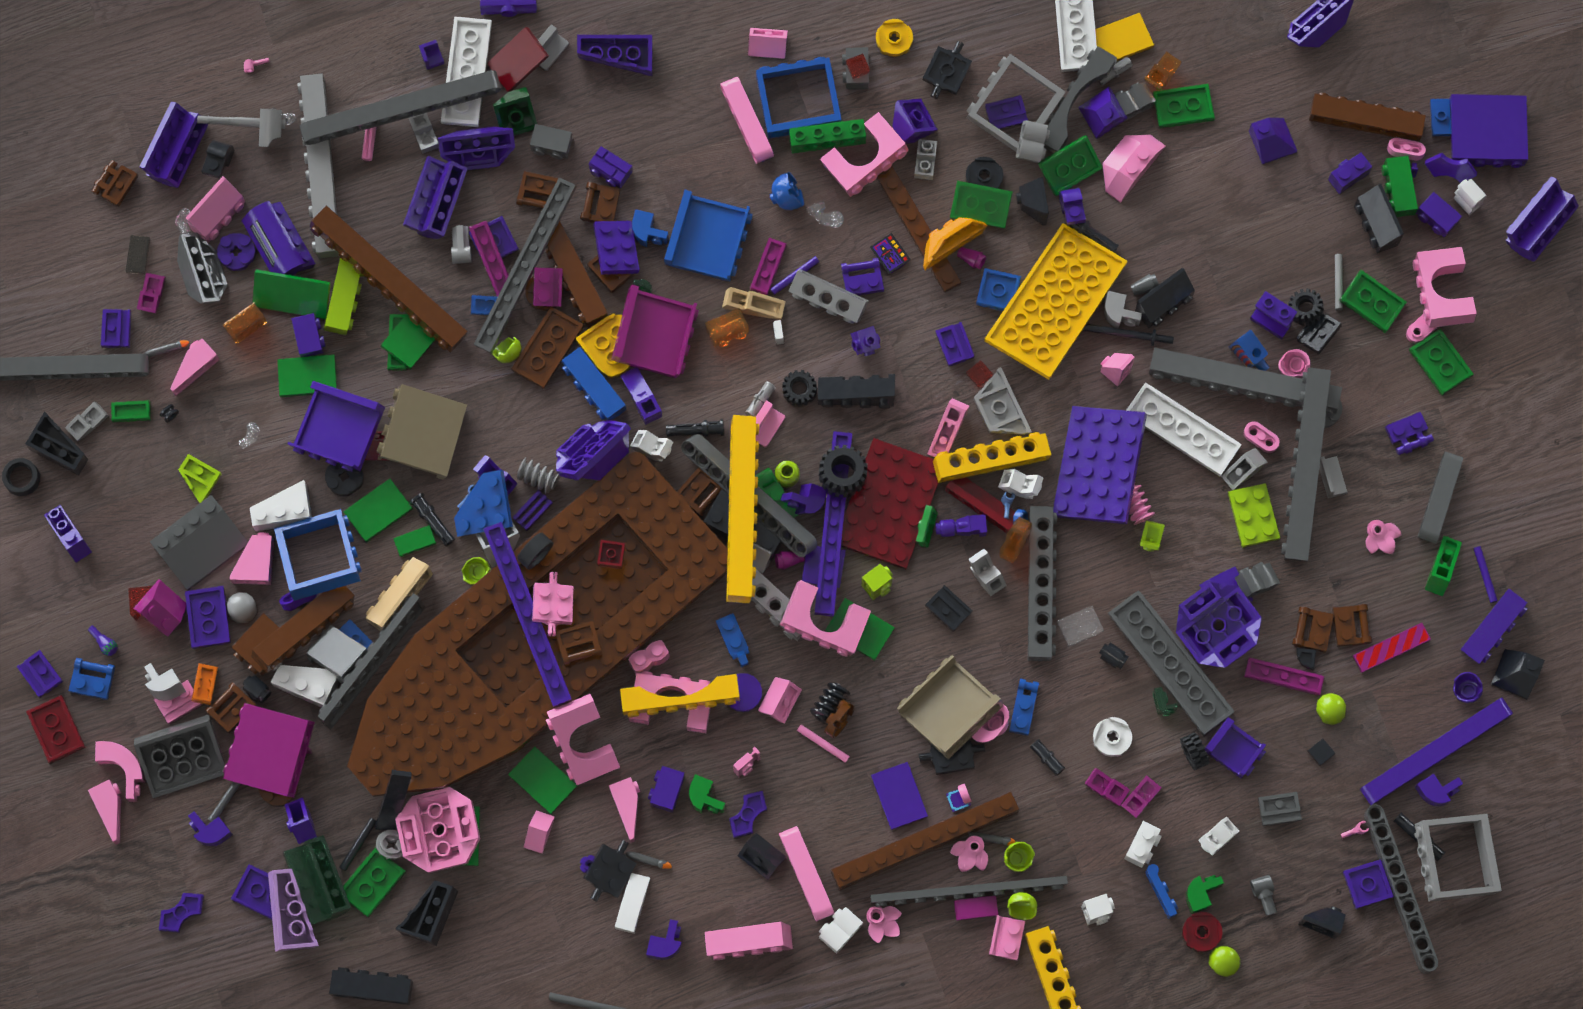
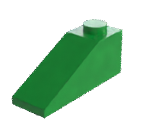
(1443, 566)

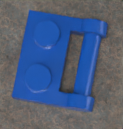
(91, 685)

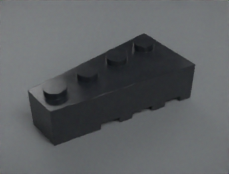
(718, 523)

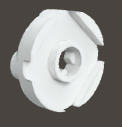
(1122, 732)

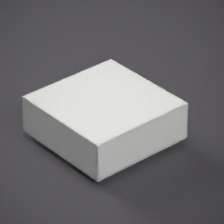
(778, 332)

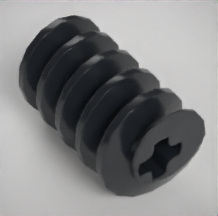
(829, 701)

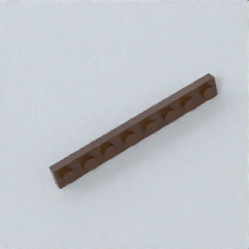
(915, 225)

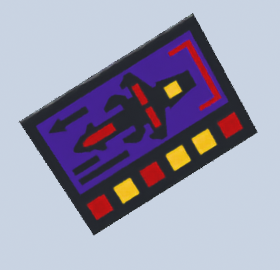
(890, 253)

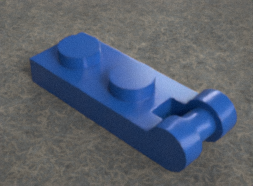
(1023, 708)
(1161, 889)

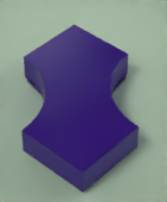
(1444, 166)
(742, 822)
(189, 906)

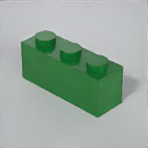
(1400, 185)

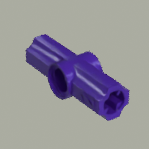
(508, 8)

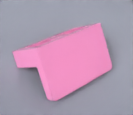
(767, 43)
(769, 422)
(780, 699)

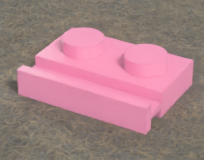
(179, 706)
(744, 765)
(1007, 938)

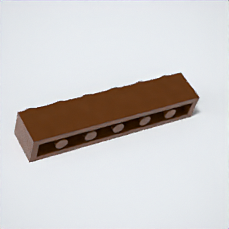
(1367, 117)
(575, 278)
(302, 627)

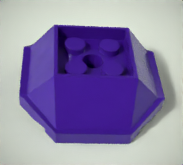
(593, 450)
(1198, 619)

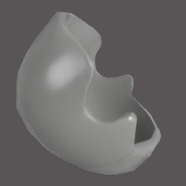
(241, 607)

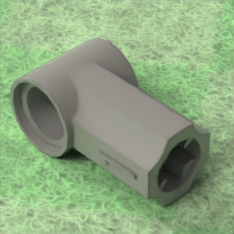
(461, 250)

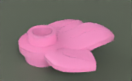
(1383, 539)
(968, 856)
(885, 924)

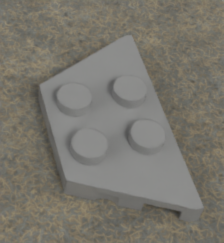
(1000, 407)

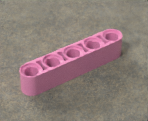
(746, 120)
(806, 873)

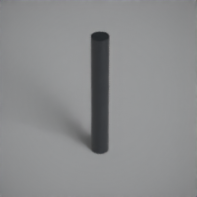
(358, 843)

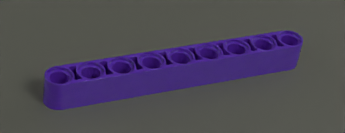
(1436, 751)

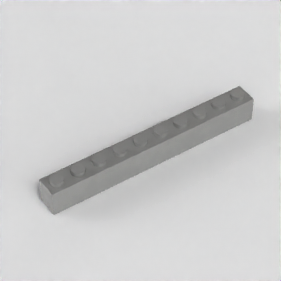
(317, 157)

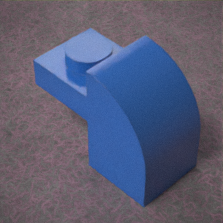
(643, 231)

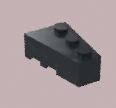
(53, 444)
(430, 914)

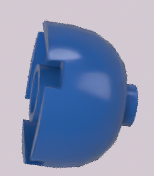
(786, 192)

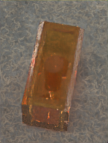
(244, 323)
(727, 327)

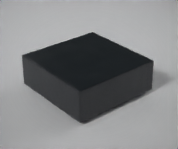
(1321, 752)

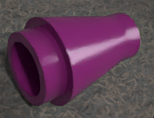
(972, 257)
(786, 559)

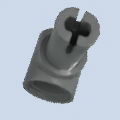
(1263, 889)

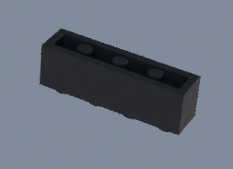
(371, 987)

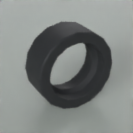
(13, 464)
(535, 551)

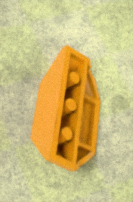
(951, 238)

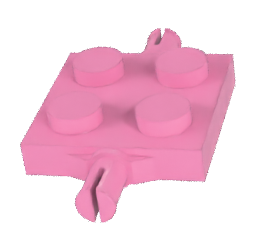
(552, 604)

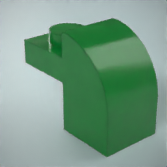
(699, 796)
(1196, 893)

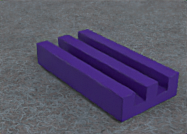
(542, 498)

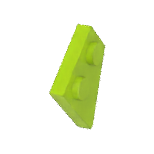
(199, 477)

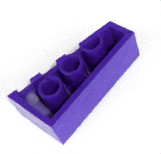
(619, 51)

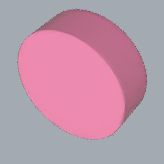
(964, 794)

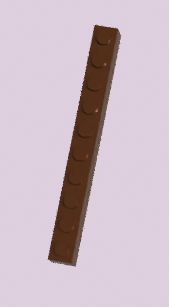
(388, 279)
(924, 841)

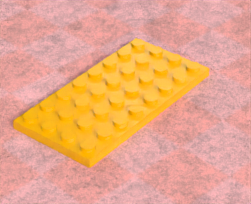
(1055, 301)

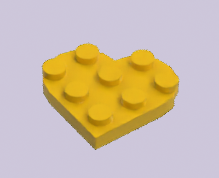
(599, 344)

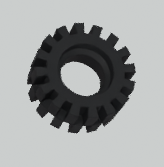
(1311, 315)
(799, 377)
(1194, 751)

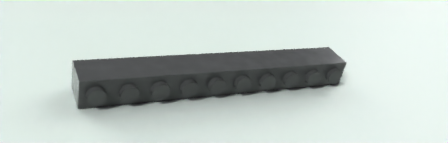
(1234, 379)
(1307, 464)

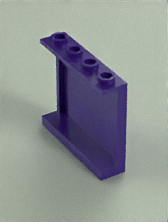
(1489, 129)
(338, 427)

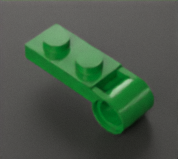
(772, 488)

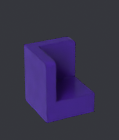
(431, 54)

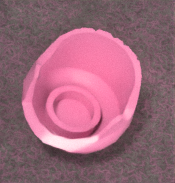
(1294, 363)

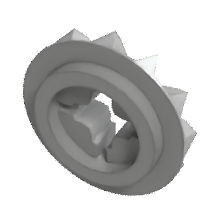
(382, 843)

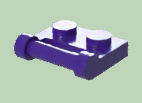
(863, 283)

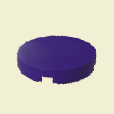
(749, 693)

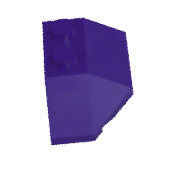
(1319, 22)
(477, 147)

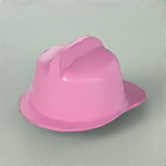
(994, 727)

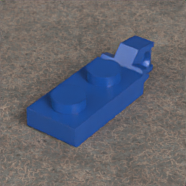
(733, 638)

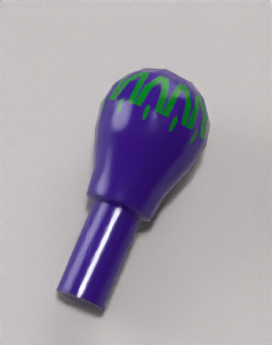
(107, 645)

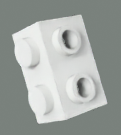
(1142, 844)
(1098, 909)

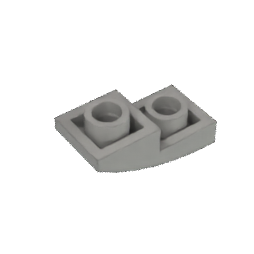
(925, 159)

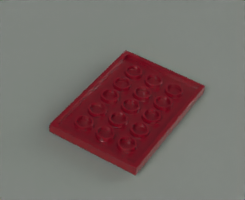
(888, 508)

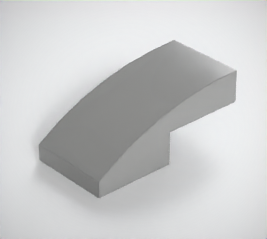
(424, 132)
(87, 421)

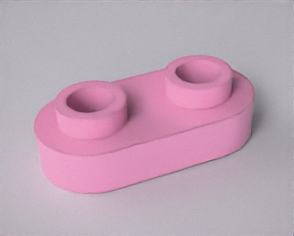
(1402, 147)
(1422, 326)
(1262, 436)

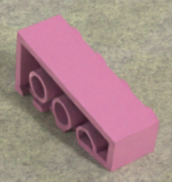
(748, 940)

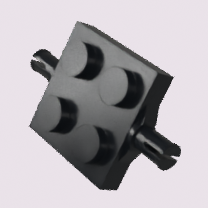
(947, 70)
(959, 761)
(609, 870)

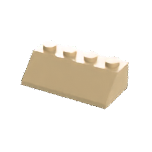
(409, 581)

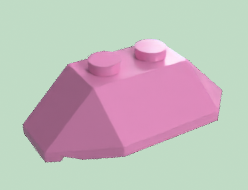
(1129, 163)

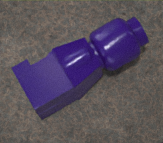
(964, 526)

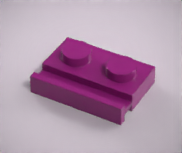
(547, 286)

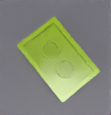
(1253, 515)

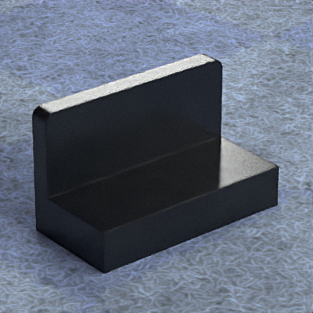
(761, 856)

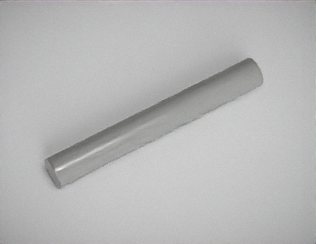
(1338, 281)

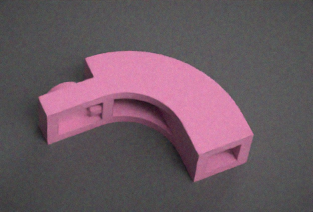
(117, 754)

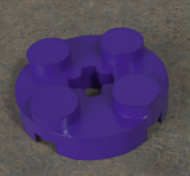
(244, 258)

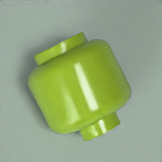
(792, 472)

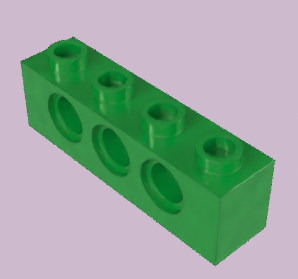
(827, 136)

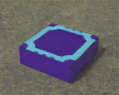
(956, 802)

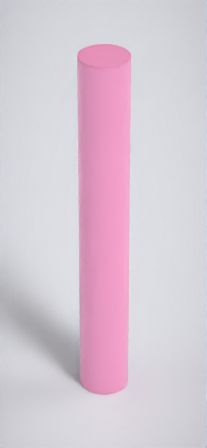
(823, 743)

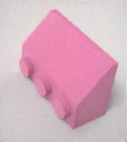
(215, 210)

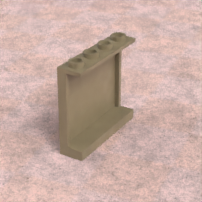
(422, 430)
(949, 707)

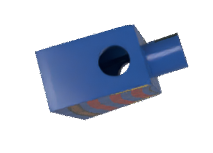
(1248, 345)

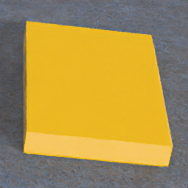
(1124, 37)

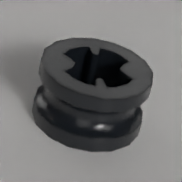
(169, 413)

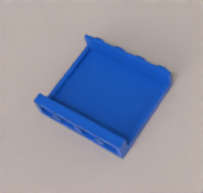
(707, 237)

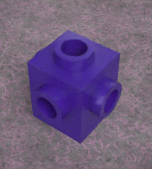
(865, 341)

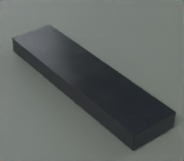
(393, 800)

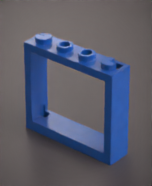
(782, 129)
(325, 582)

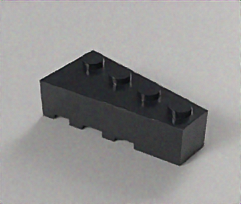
(857, 391)

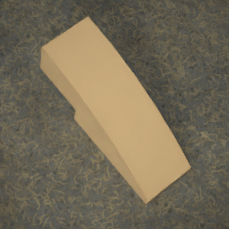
(753, 303)

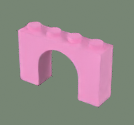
(853, 177)
(1440, 310)
(798, 620)
(697, 718)
(564, 722)

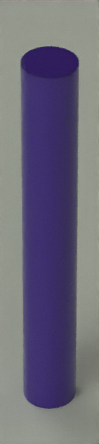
(789, 279)
(1485, 574)

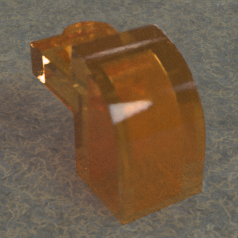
(1162, 72)

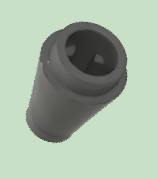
(1145, 284)

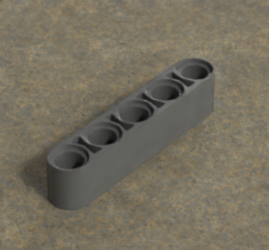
(1440, 497)

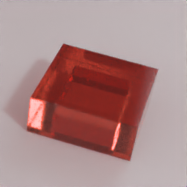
(857, 66)
(979, 373)

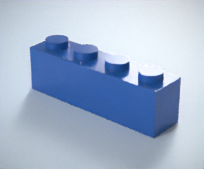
(593, 384)

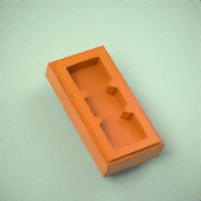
(204, 684)

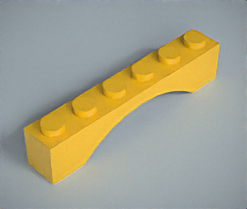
(721, 690)

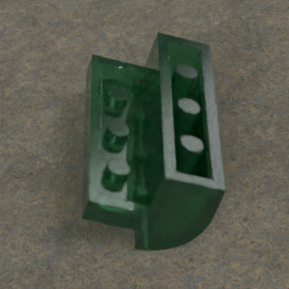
(317, 880)

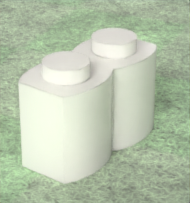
(1469, 196)
(840, 929)

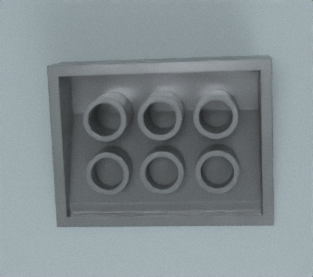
(199, 542)
(180, 756)

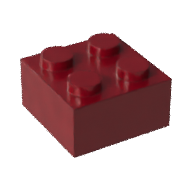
(611, 554)

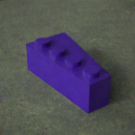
(1493, 627)

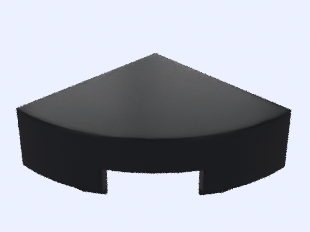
(1306, 657)

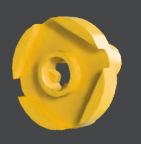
(891, 48)

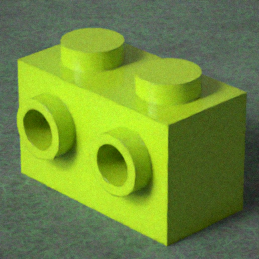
(877, 581)

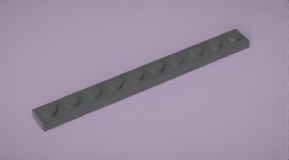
(525, 265)
(959, 892)

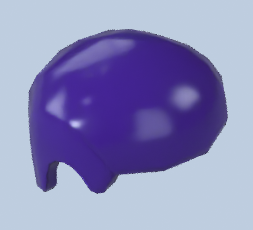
(1467, 687)

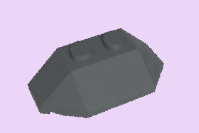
(200, 269)

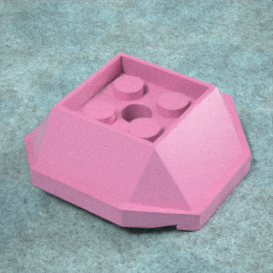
(419, 825)

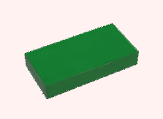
(131, 411)
(414, 541)

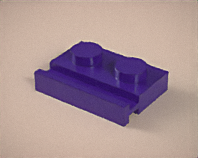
(1006, 112)
(116, 328)
(954, 344)
(39, 674)

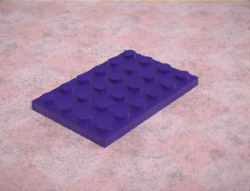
(1099, 464)

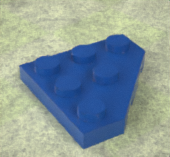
(484, 505)

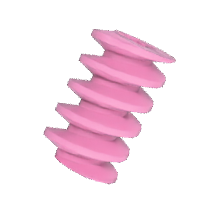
(1138, 509)

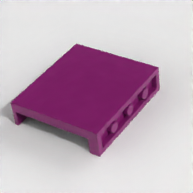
(654, 333)
(268, 750)

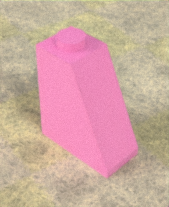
(255, 562)

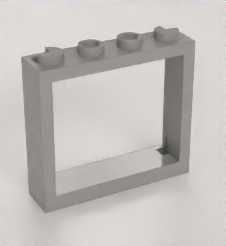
(993, 79)
(1486, 854)

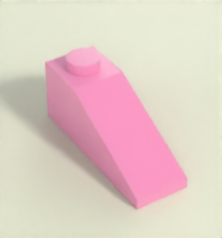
(195, 363)
(1117, 367)
(948, 427)
(626, 800)
(109, 807)

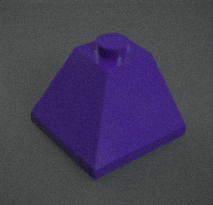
(1102, 112)
(912, 120)
(1272, 139)

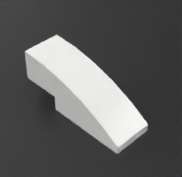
(632, 903)

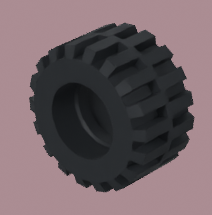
(842, 456)

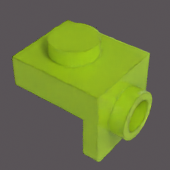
(1152, 536)

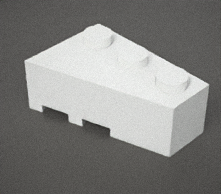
(282, 509)
(307, 683)

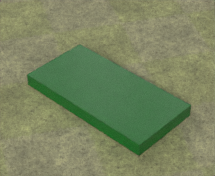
(291, 294)

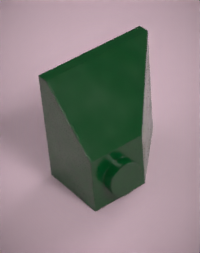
(515, 111)

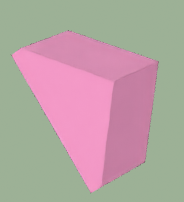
(538, 831)

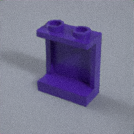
(1273, 315)
(1235, 749)

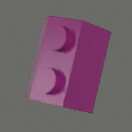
(161, 608)

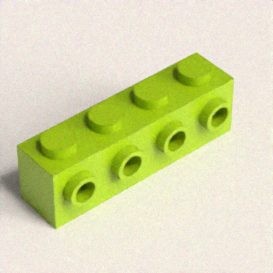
(342, 299)

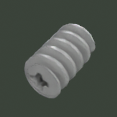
(537, 476)

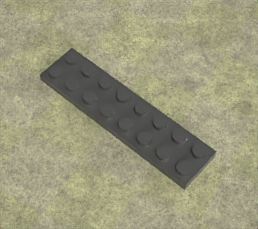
(371, 662)
(1171, 662)

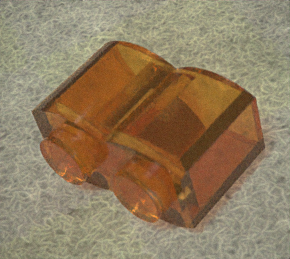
(1015, 539)

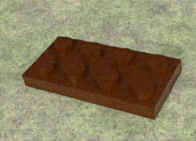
(547, 347)

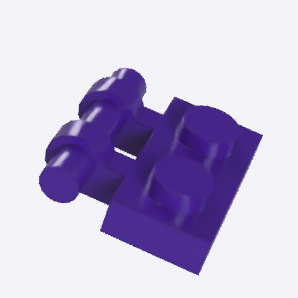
(1406, 428)

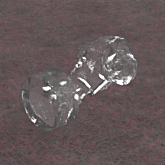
(832, 219)

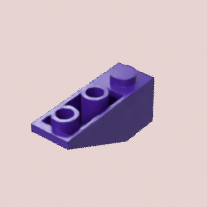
(641, 396)
(68, 533)

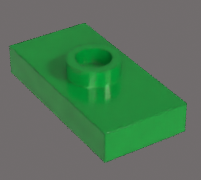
(926, 526)

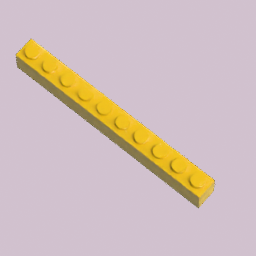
(741, 509)

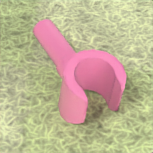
(249, 64)
(1357, 829)

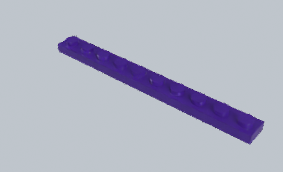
(832, 538)
(523, 606)

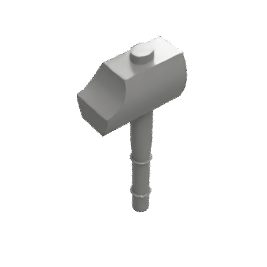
(269, 124)

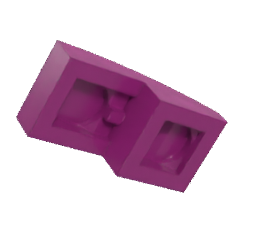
(151, 293)
(1107, 787)
(1141, 796)
(976, 908)

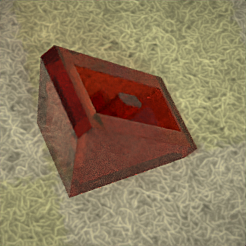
(135, 596)

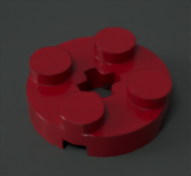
(1193, 924)

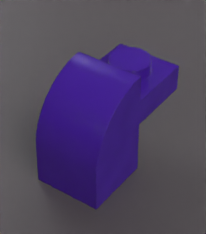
(1072, 206)
(487, 465)
(807, 501)
(1433, 792)
(212, 834)
(667, 947)

